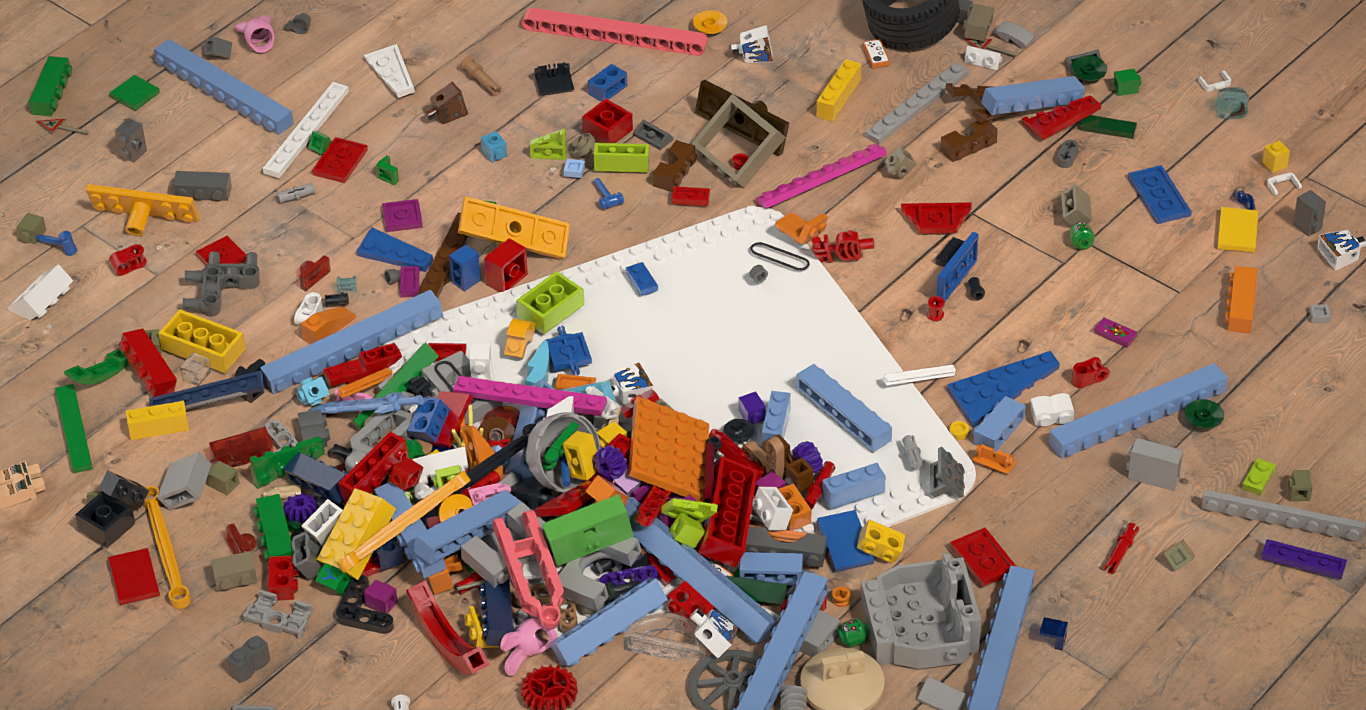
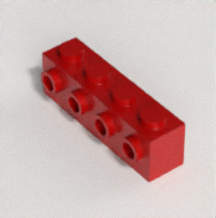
(148, 362)
(374, 466)

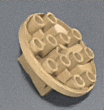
(842, 680)

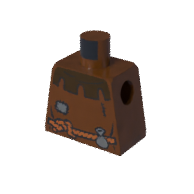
(447, 104)

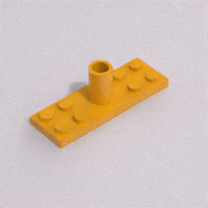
(142, 205)
(499, 223)

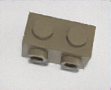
(978, 22)
(1076, 206)
(234, 571)

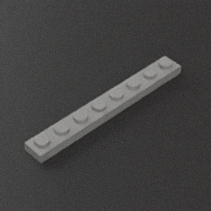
(916, 104)
(1283, 515)

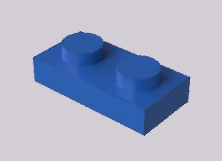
(641, 278)

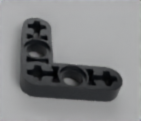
(354, 610)

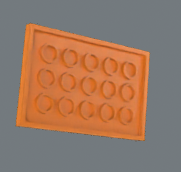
(668, 449)

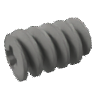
(793, 697)

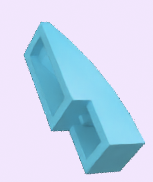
(539, 365)

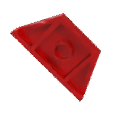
(936, 217)

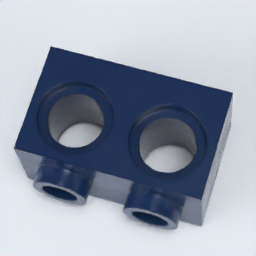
(389, 554)

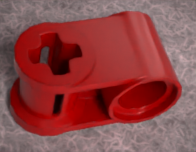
(127, 260)
(1089, 372)

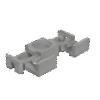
(263, 614)

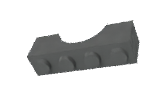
(811, 546)

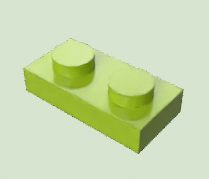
(1259, 476)

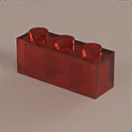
(238, 448)

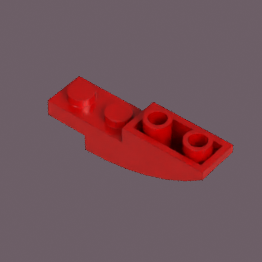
(367, 364)

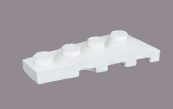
(392, 70)

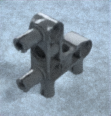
(218, 277)

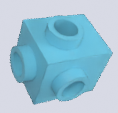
(312, 391)

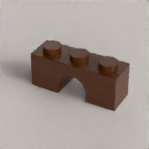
(958, 146)
(680, 158)
(796, 471)

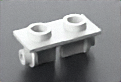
(983, 57)
(611, 406)

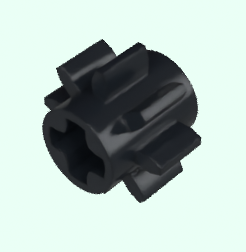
(418, 386)

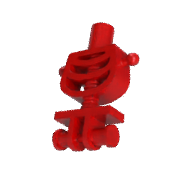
(847, 246)

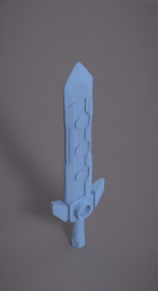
(391, 402)

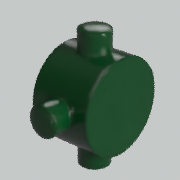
(294, 526)

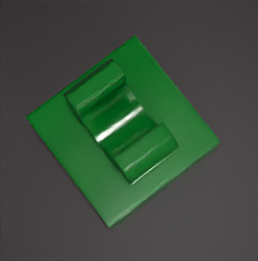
(319, 142)

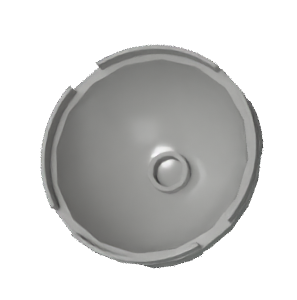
(542, 439)

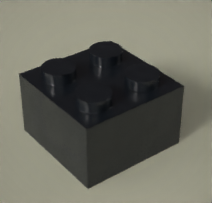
(105, 519)

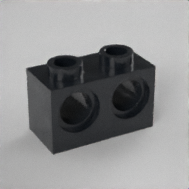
(123, 489)

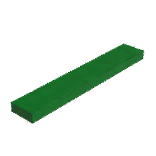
(398, 383)
(73, 428)

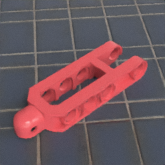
(549, 614)

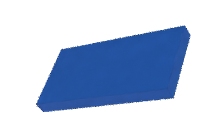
(1159, 194)
(958, 267)

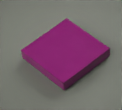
(402, 215)

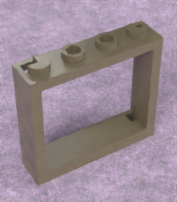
(757, 159)

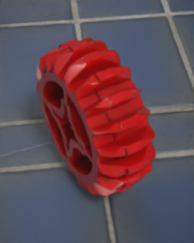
(549, 688)

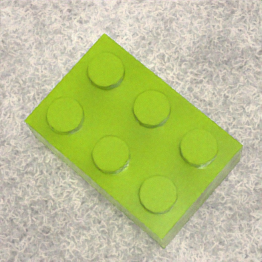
(550, 302)

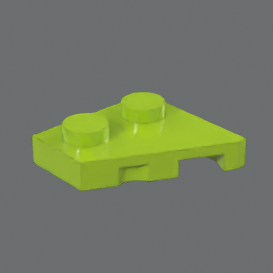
(550, 146)
(696, 510)

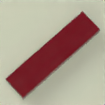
(709, 471)

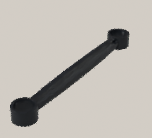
(490, 464)

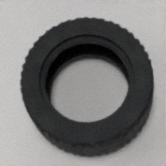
(911, 26)

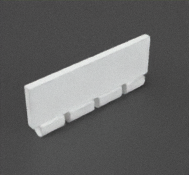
(441, 460)

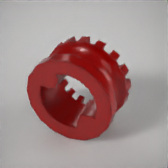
(736, 163)

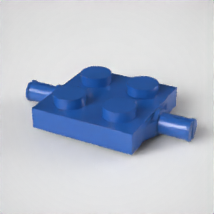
(568, 351)

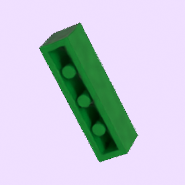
(50, 86)
(273, 526)

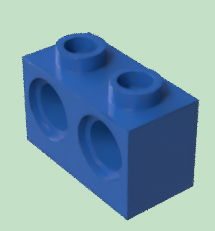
(607, 83)
(428, 420)

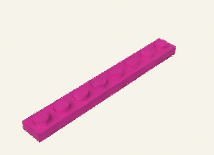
(820, 176)
(528, 395)

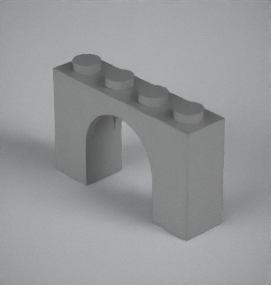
(462, 364)
(491, 563)
(586, 590)

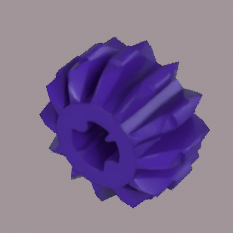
(809, 453)
(610, 462)
(299, 507)

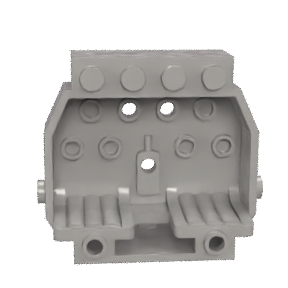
(933, 622)

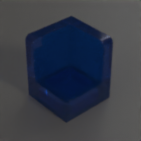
(1055, 629)

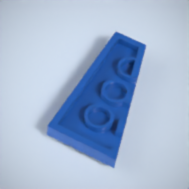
(393, 251)

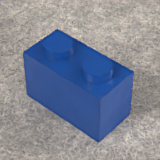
(465, 267)

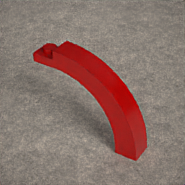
(452, 647)

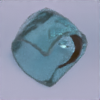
(1232, 103)

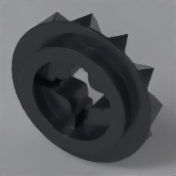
(736, 425)

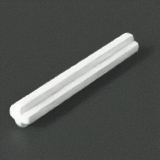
(919, 375)

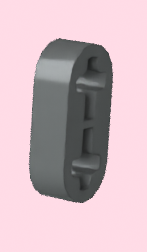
(1069, 154)

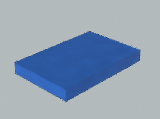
(842, 540)

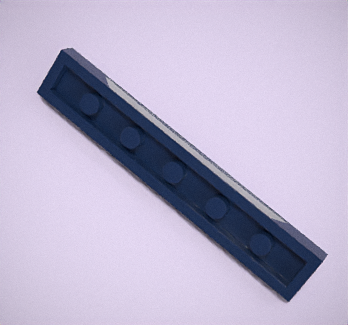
(214, 391)

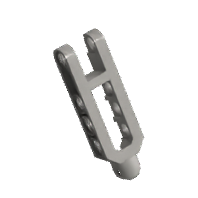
(362, 441)

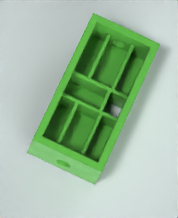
(588, 530)

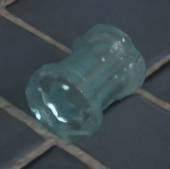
(346, 284)

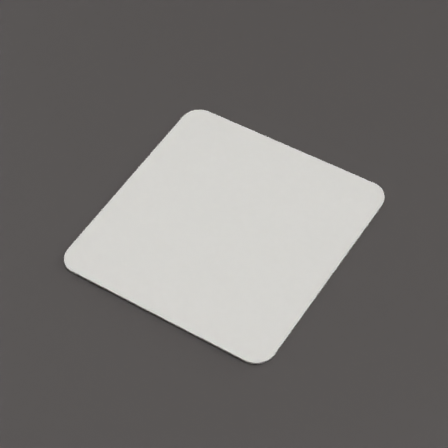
(722, 337)

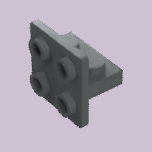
(946, 475)

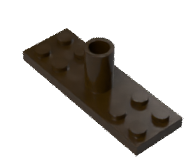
(713, 97)

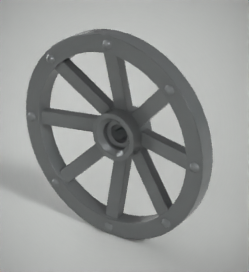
(731, 681)

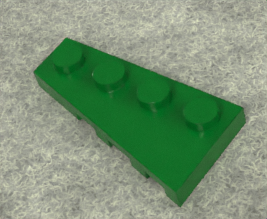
(271, 465)

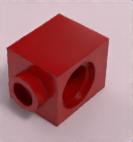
(406, 473)

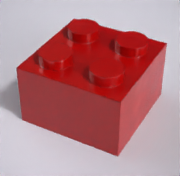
(607, 122)
(506, 265)

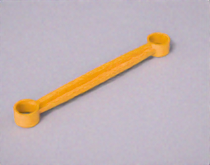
(401, 522)
(166, 550)

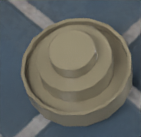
(583, 145)

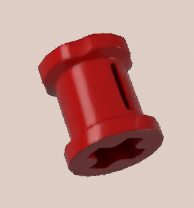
(936, 308)

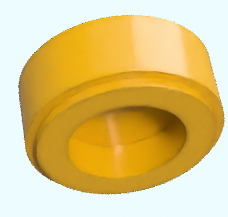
(959, 430)

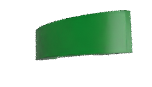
(114, 363)

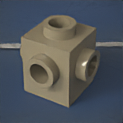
(900, 163)

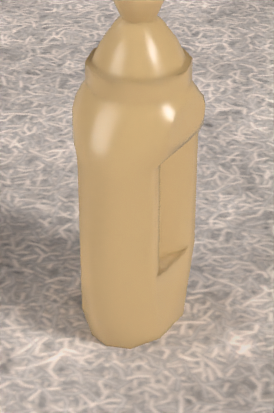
(284, 491)

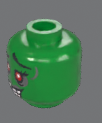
(1081, 236)
(853, 633)

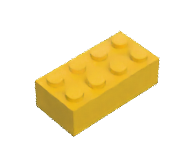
(193, 334)
(357, 523)

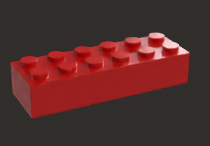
(728, 528)

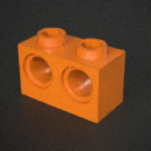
(801, 511)

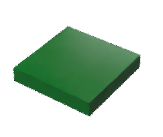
(134, 92)

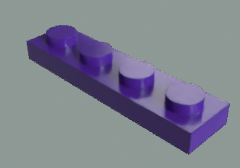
(1304, 559)

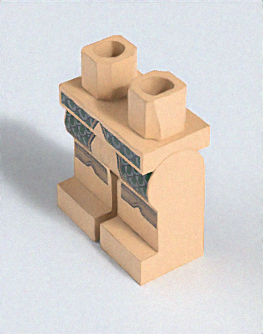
(17, 484)

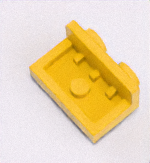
(474, 623)

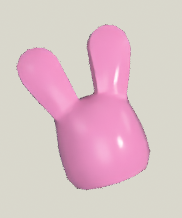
(256, 31)
(526, 643)

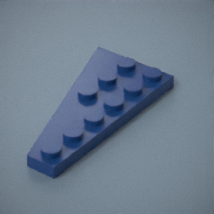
(981, 392)

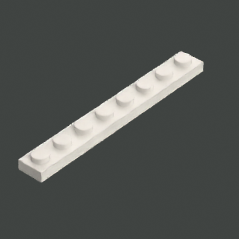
(302, 133)

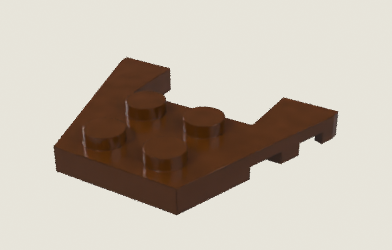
(980, 114)

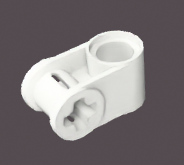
(311, 304)

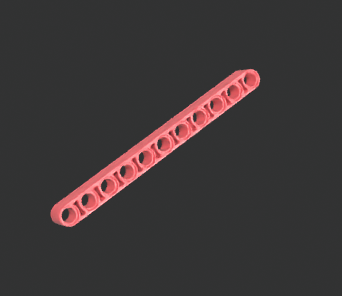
(615, 31)

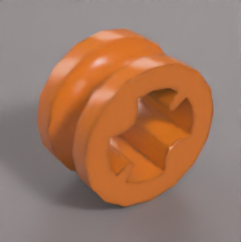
(838, 594)

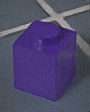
(752, 408)

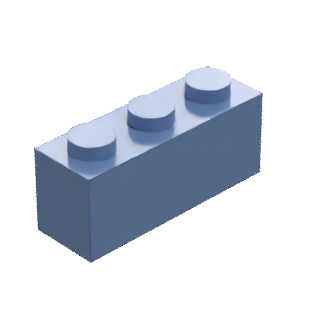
(776, 415)
(999, 423)
(853, 485)
(772, 567)

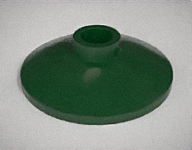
(1089, 68)
(1204, 414)

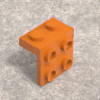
(800, 229)

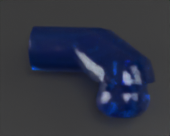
(1245, 199)

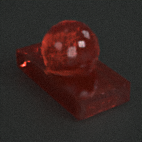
(313, 272)
(237, 542)

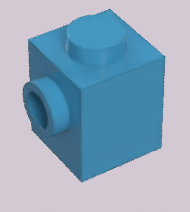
(493, 146)

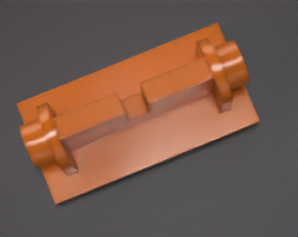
(997, 461)

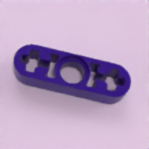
(634, 573)

